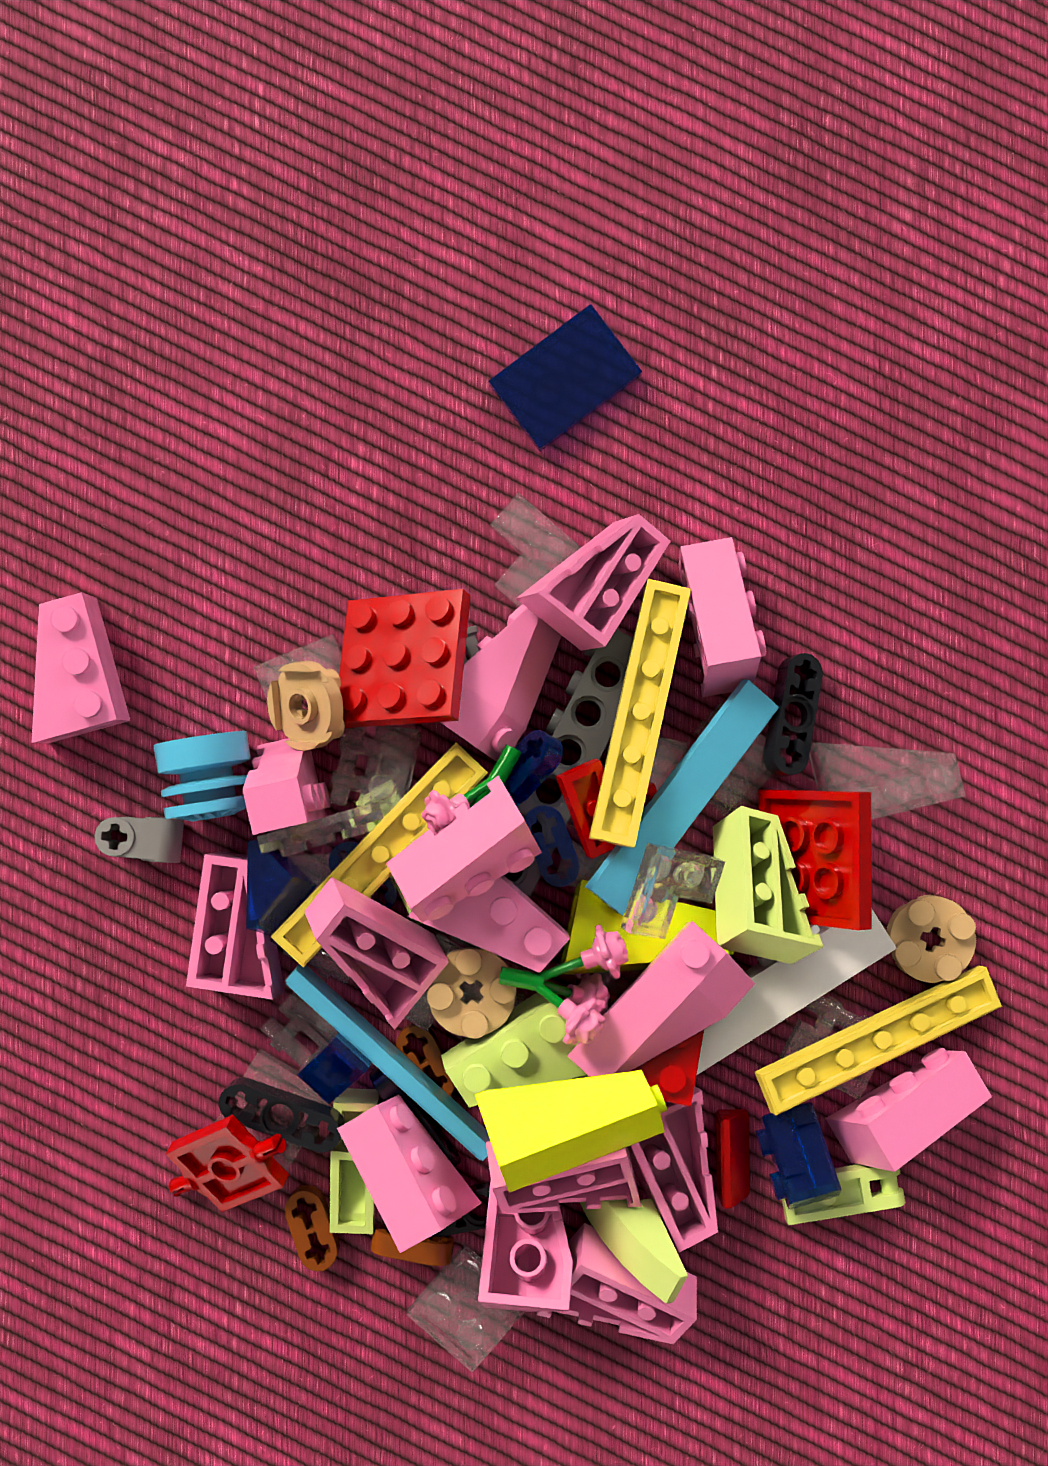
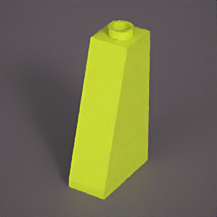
(590, 911)
(567, 1122)

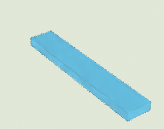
(686, 789)
(389, 1060)

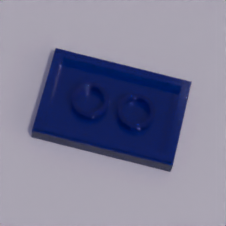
(565, 377)

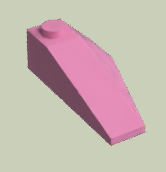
(504, 683)
(670, 1001)
(525, 1261)

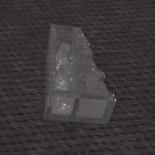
(895, 777)

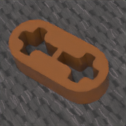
(431, 1049)
(303, 1232)
(431, 1251)

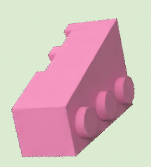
(598, 582)
(721, 615)
(283, 788)
(464, 855)
(504, 924)
(376, 948)
(406, 1173)
(677, 1174)
(592, 1182)

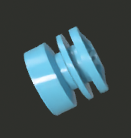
(204, 774)

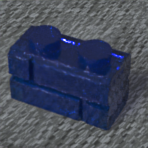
(799, 1157)

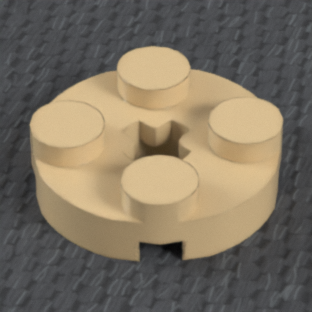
(322, 692)
(956, 933)
(474, 1017)

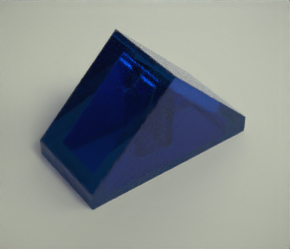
(273, 889)
(334, 1068)

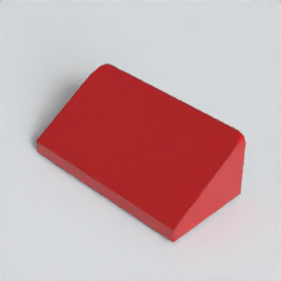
(732, 1156)

